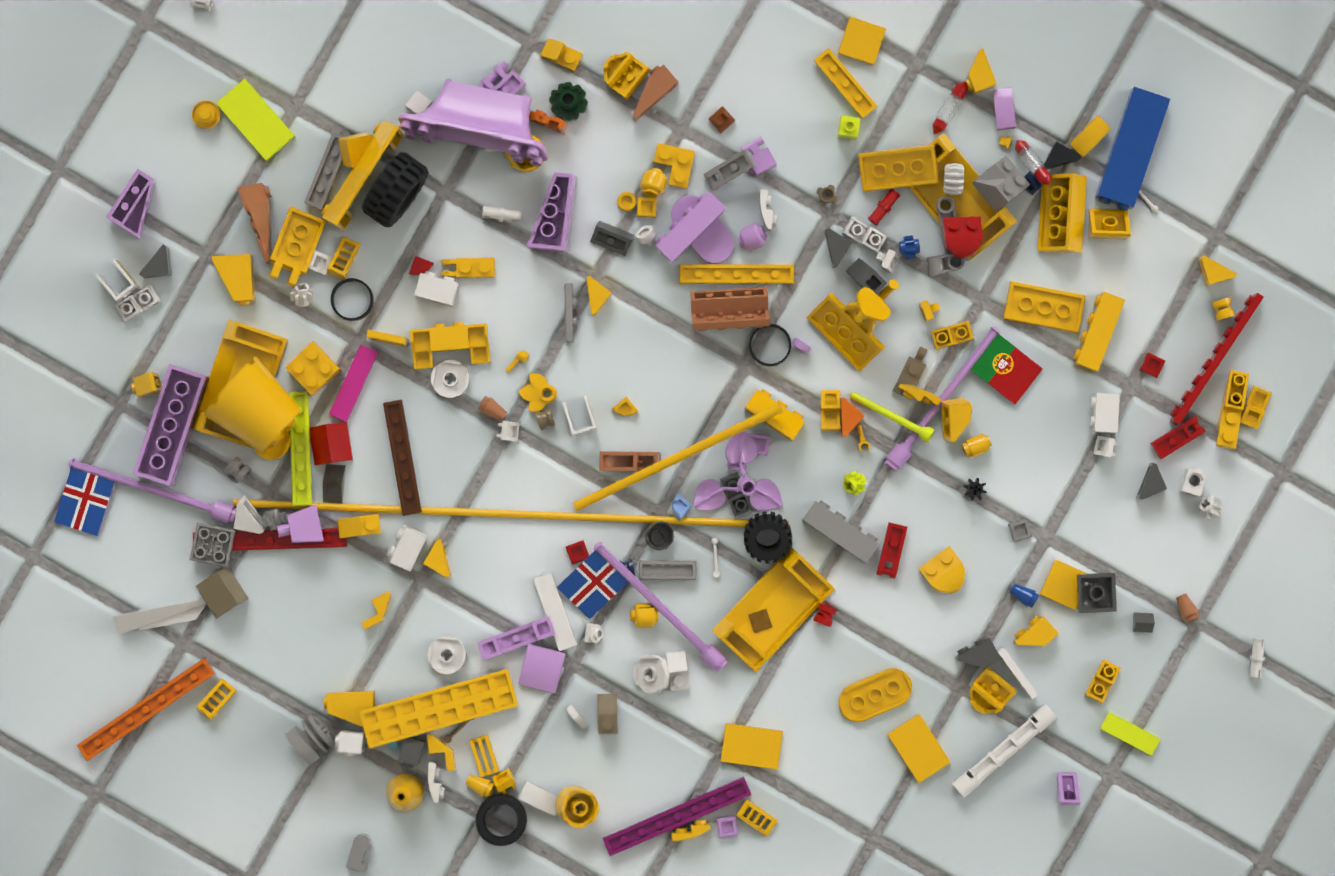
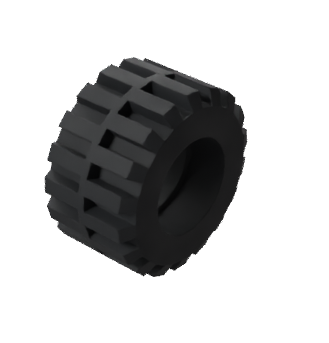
(771, 552)

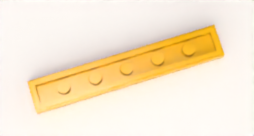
(735, 274)

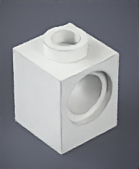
(1185, 486)

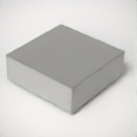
(1020, 530)

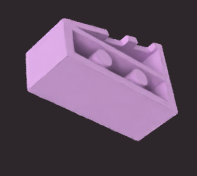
(133, 204)

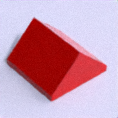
(330, 443)

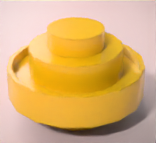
(206, 114)

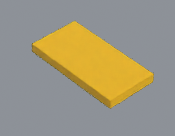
(898, 168)
(1044, 307)

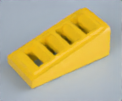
(336, 272)
(200, 707)
(740, 813)

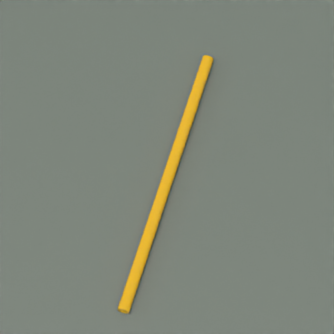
(678, 457)

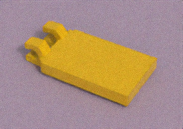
(295, 244)

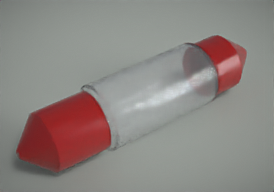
(950, 107)
(1033, 162)

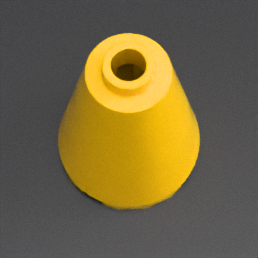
(410, 787)

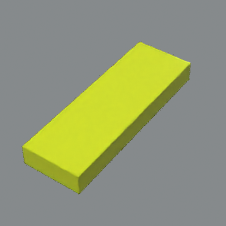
(1130, 733)

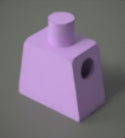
(302, 526)

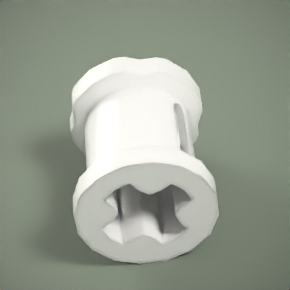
(206, 4)

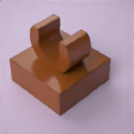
(721, 119)

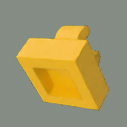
(928, 310)
(504, 780)

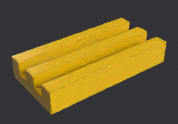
(489, 771)

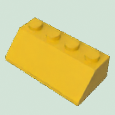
(1062, 214)

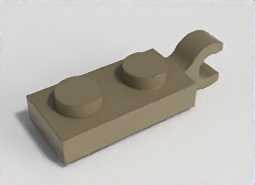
(912, 371)

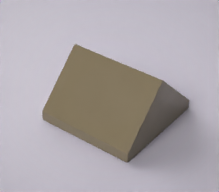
(221, 592)

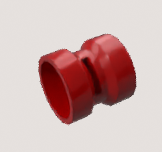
(825, 614)

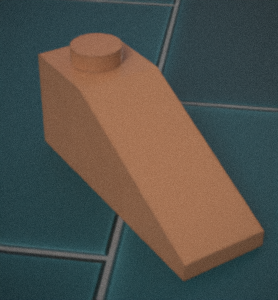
(657, 87)

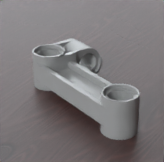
(941, 263)

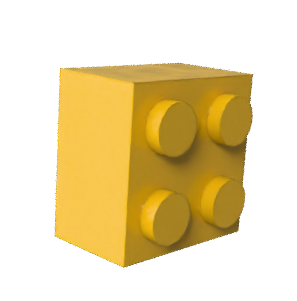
(313, 368)

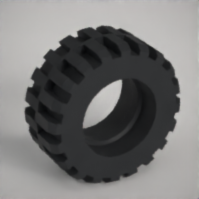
(395, 189)

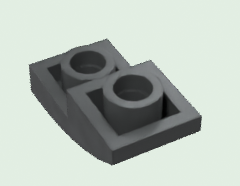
(738, 501)

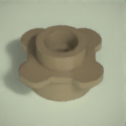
(826, 190)

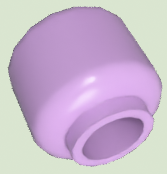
(752, 237)

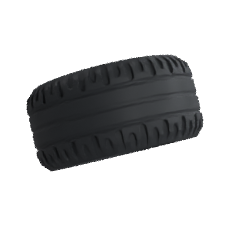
(501, 840)

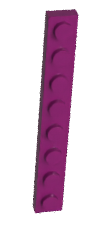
(676, 816)

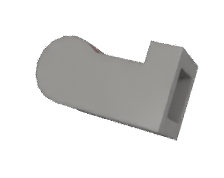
(357, 853)

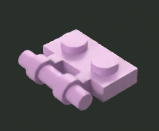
(510, 83)

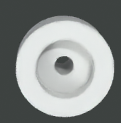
(646, 235)

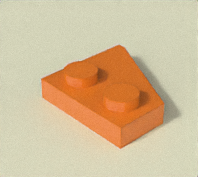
(552, 123)

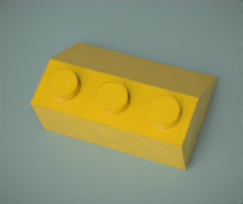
(785, 423)

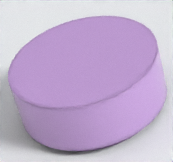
(801, 345)

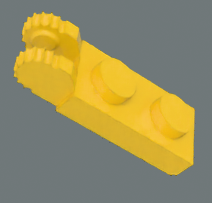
(470, 267)

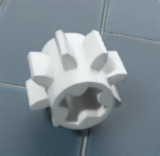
(301, 294)
(1210, 507)

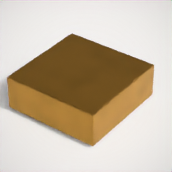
(760, 620)

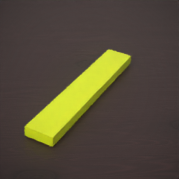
(301, 453)

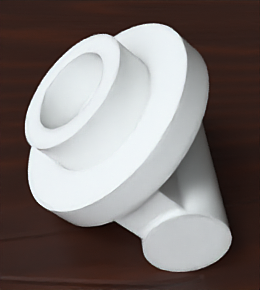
(593, 633)

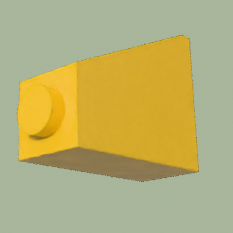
(238, 276)
(348, 704)

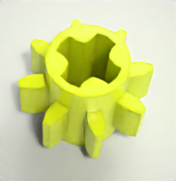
(854, 483)

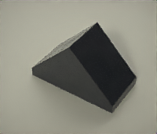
(1060, 155)

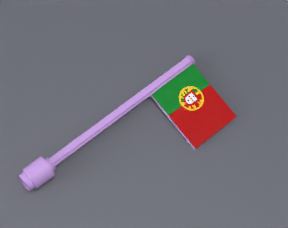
(995, 363)

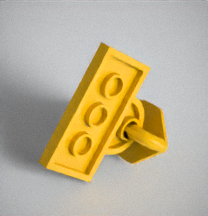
(847, 326)

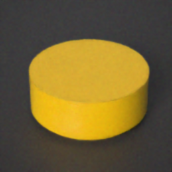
(626, 201)

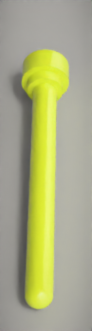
(925, 433)

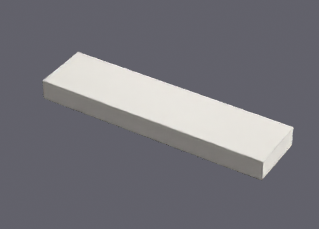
(555, 610)

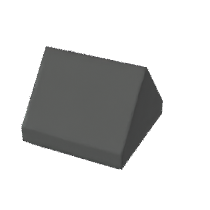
(1143, 622)

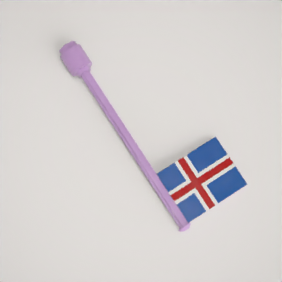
(90, 491)
(603, 577)

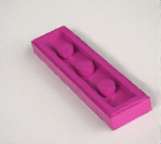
(353, 383)

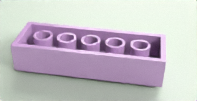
(170, 425)

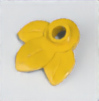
(535, 392)

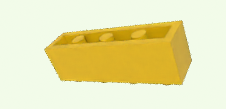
(1099, 331)

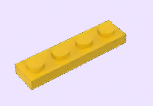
(845, 83)

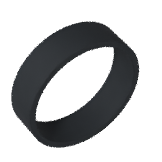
(348, 280)
(774, 364)

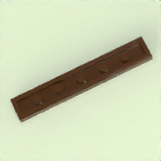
(402, 457)

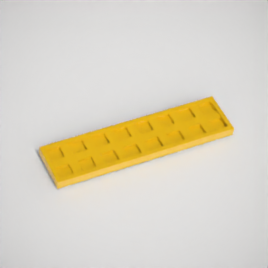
(438, 708)

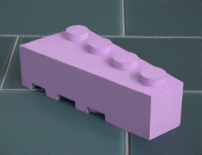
(555, 215)

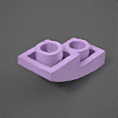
(1004, 109)

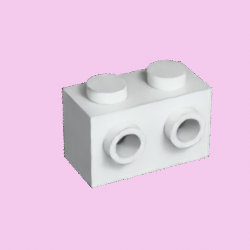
(436, 289)
(1105, 413)
(406, 547)
(350, 742)

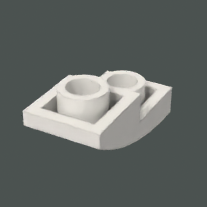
(767, 215)
(864, 234)
(137, 303)
(436, 788)
(538, 798)

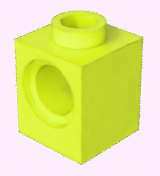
(848, 127)

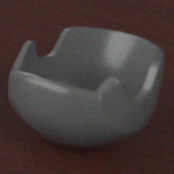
(659, 535)

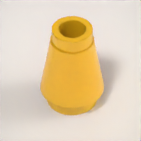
(480, 785)

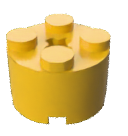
(580, 816)

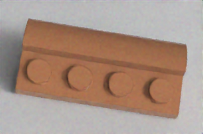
(729, 308)

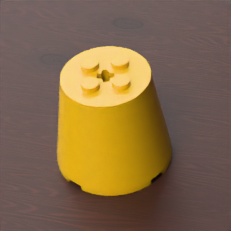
(255, 407)

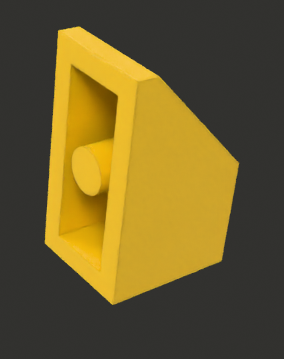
(980, 74)
(146, 384)
(955, 417)
(359, 526)

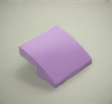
(541, 668)

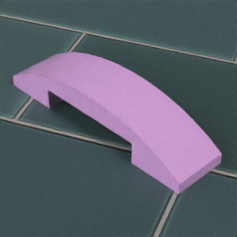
(516, 638)

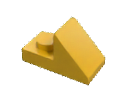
(561, 54)

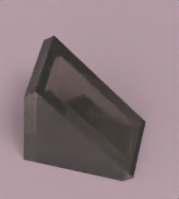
(333, 483)

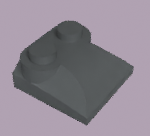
(1096, 592)

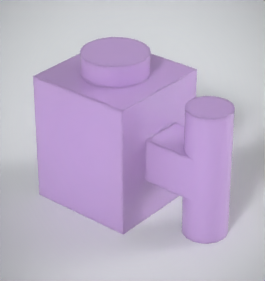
(763, 159)

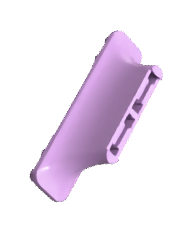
(478, 119)

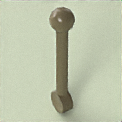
(448, 738)

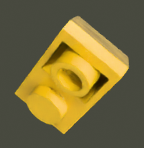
(1037, 634)

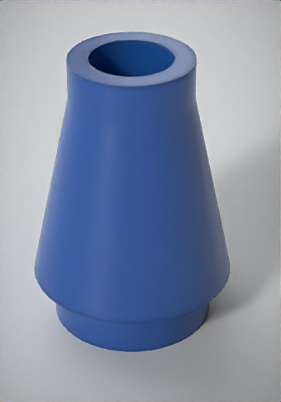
(1024, 595)

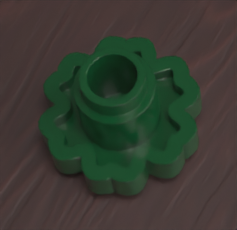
(568, 101)

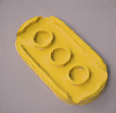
(875, 695)

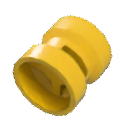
(1223, 313)

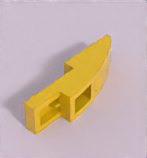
(1231, 409)

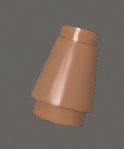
(491, 408)
(1187, 608)

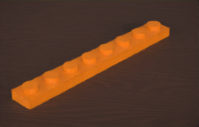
(146, 709)

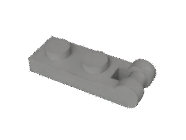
(730, 169)

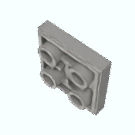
(212, 545)

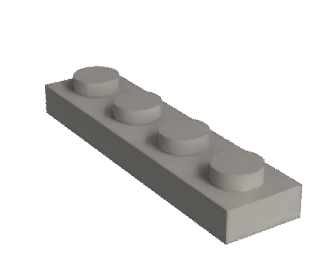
(325, 174)

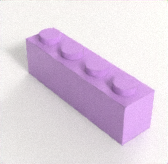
(690, 227)

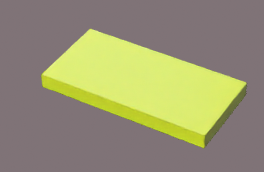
(255, 119)

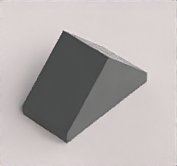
(837, 246)
(158, 265)
(1152, 483)

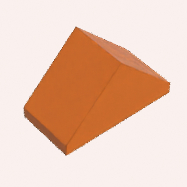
(849, 417)

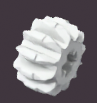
(953, 179)

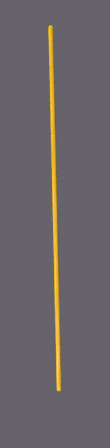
(506, 513)

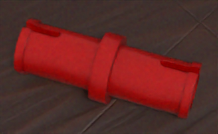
(884, 207)

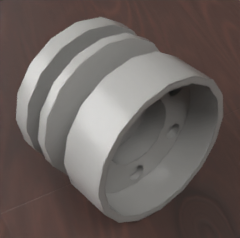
(313, 737)

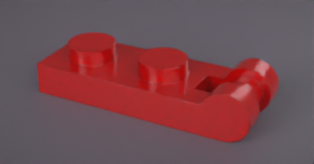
(1177, 437)
(892, 549)

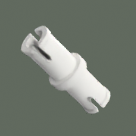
(501, 214)
(1257, 657)

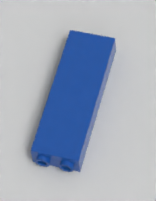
(1132, 148)

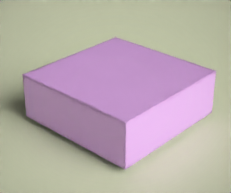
(727, 826)

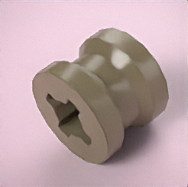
(545, 418)

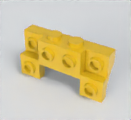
(450, 339)

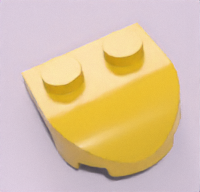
(624, 73)
(944, 572)
(990, 692)

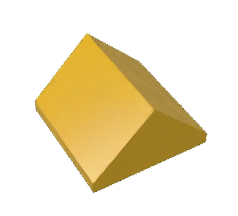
(1108, 224)

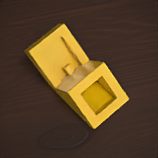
(381, 604)
(437, 746)

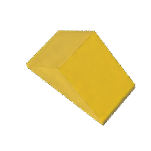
(353, 147)
(1214, 272)
(597, 295)
(437, 559)

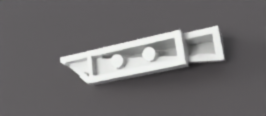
(159, 616)

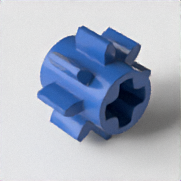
(909, 247)

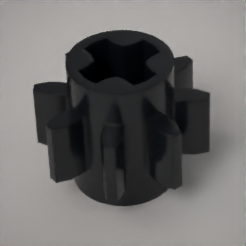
(970, 492)

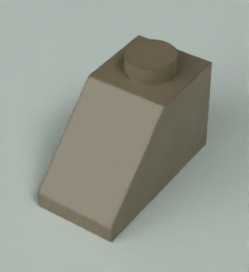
(607, 713)

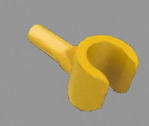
(522, 356)
(862, 438)

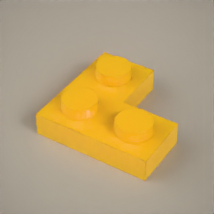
(679, 159)

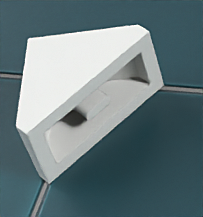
(247, 517)

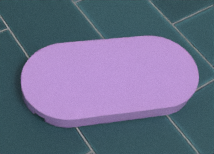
(715, 242)

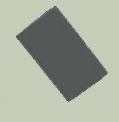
(612, 238)

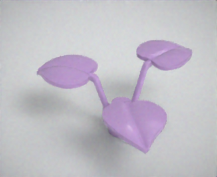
(762, 495)

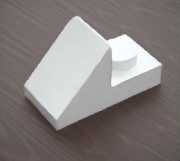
(677, 670)

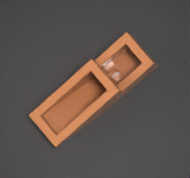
(627, 460)

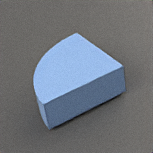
(680, 506)

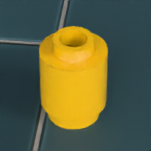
(976, 445)

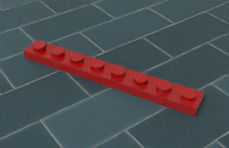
(1219, 351)

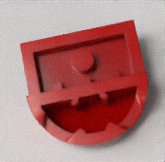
(962, 235)

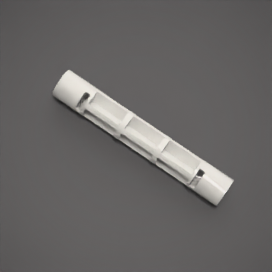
(973, 777)

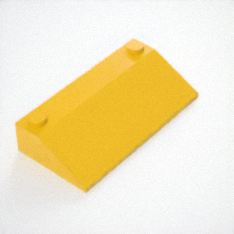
(384, 136)
(967, 204)
(237, 348)
(790, 595)

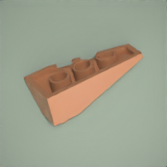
(258, 206)

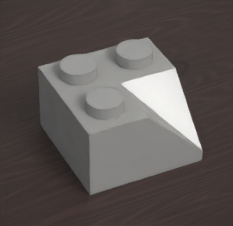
(1001, 183)

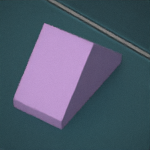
(1067, 789)

